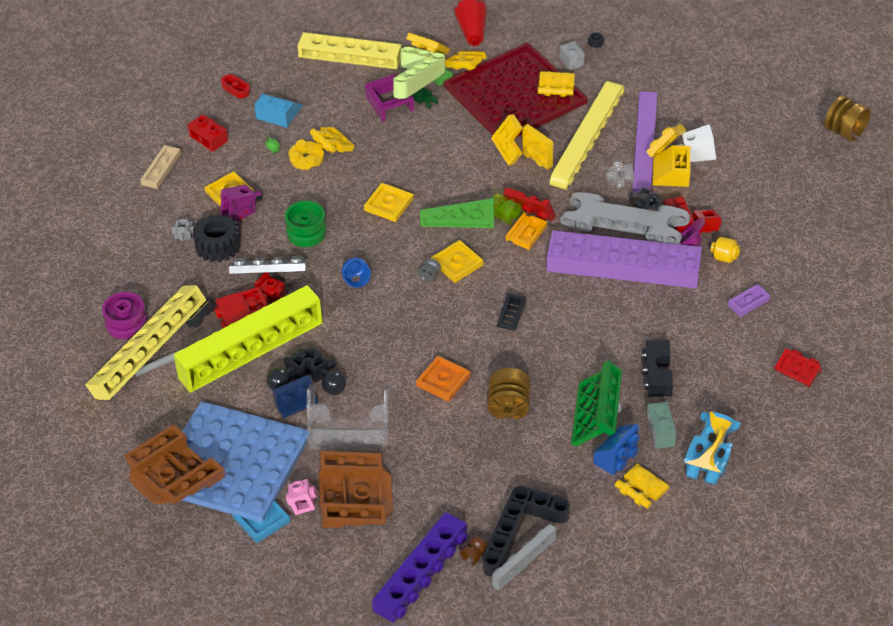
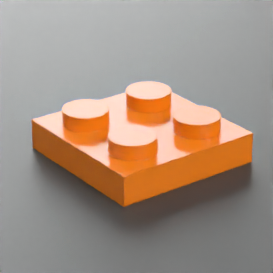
(443, 378)

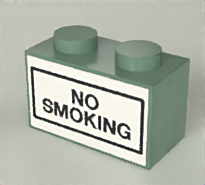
(661, 425)

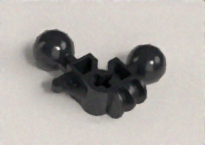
(305, 363)

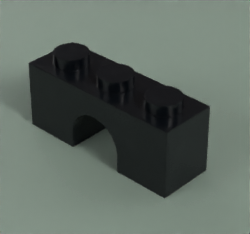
(658, 381)

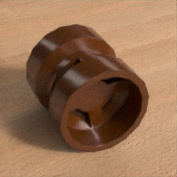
(475, 549)

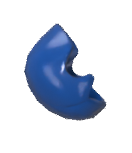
(356, 267)

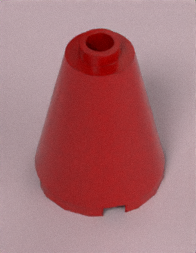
(472, 20)

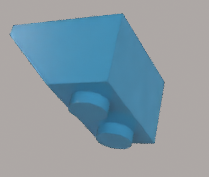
(276, 110)

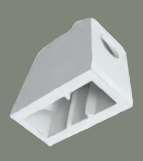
(701, 144)

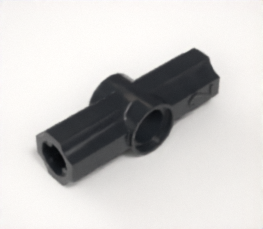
(644, 199)

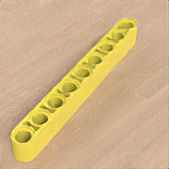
(586, 134)

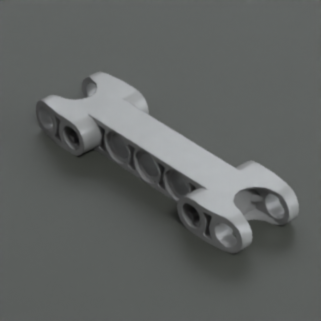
(654, 224)

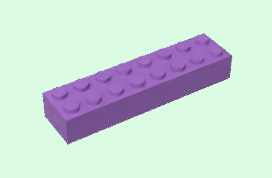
(624, 259)

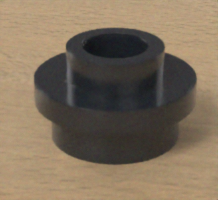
(595, 40)

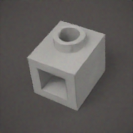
(571, 55)

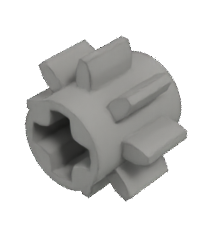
(182, 229)

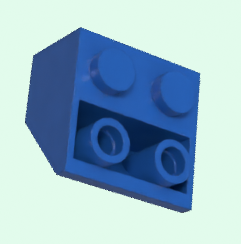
(617, 449)

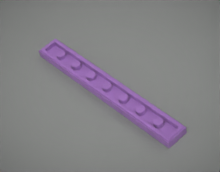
(644, 138)

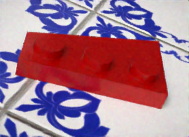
(542, 209)

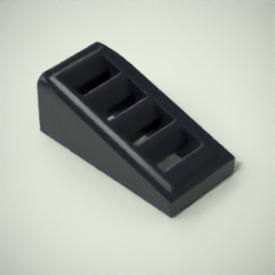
(515, 300)

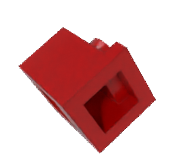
(712, 220)
(272, 287)

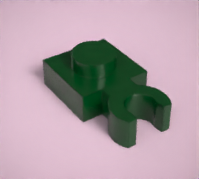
(425, 96)

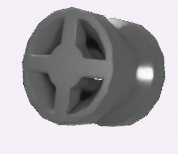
(429, 270)

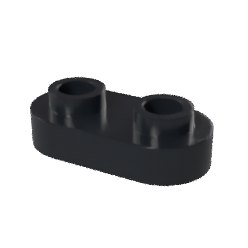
(204, 310)

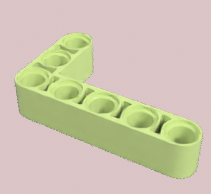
(421, 70)

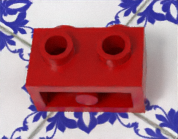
(208, 132)

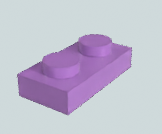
(749, 300)

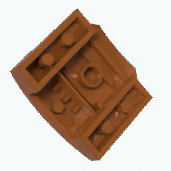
(169, 470)
(353, 489)

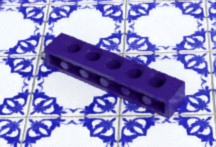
(440, 540)

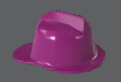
(691, 234)

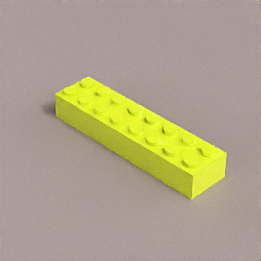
(248, 338)

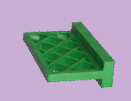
(605, 405)

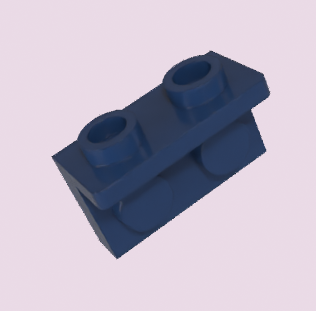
(292, 396)

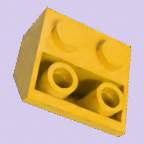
(672, 167)

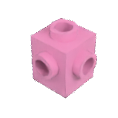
(301, 496)

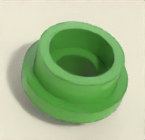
(272, 145)

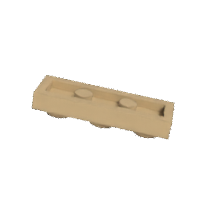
(160, 167)

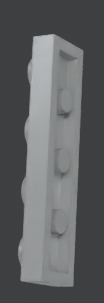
(527, 554)

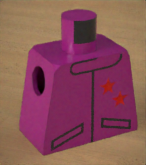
(239, 202)

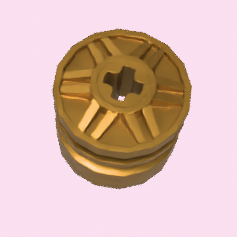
(847, 118)
(509, 393)

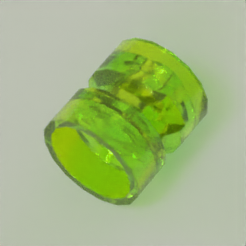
(505, 209)

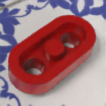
(237, 88)

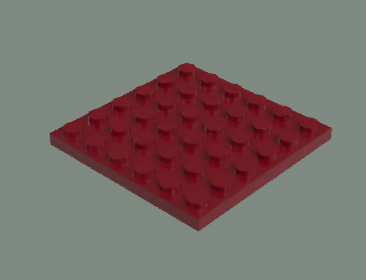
(510, 87)

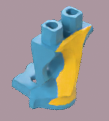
(708, 459)

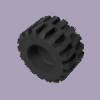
(214, 248)

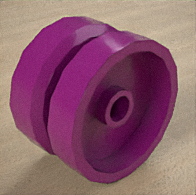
(124, 314)

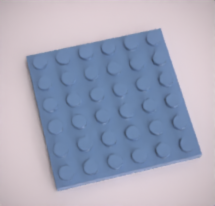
(253, 452)

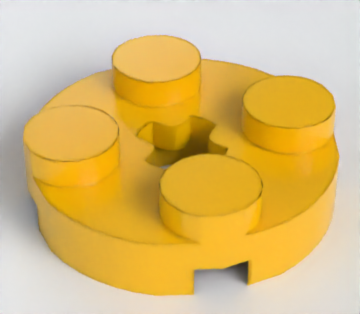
(315, 156)

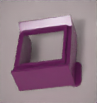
(382, 86)

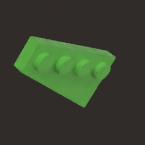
(469, 214)

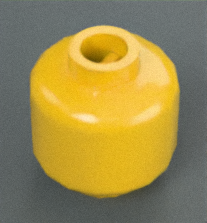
(725, 250)

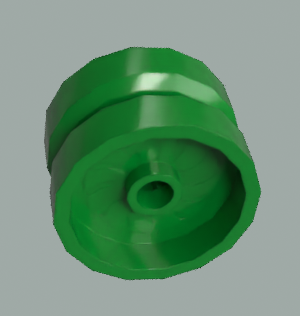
(305, 223)

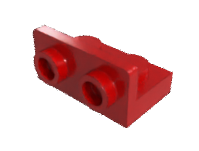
(253, 300)
(798, 367)

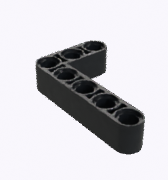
(532, 503)

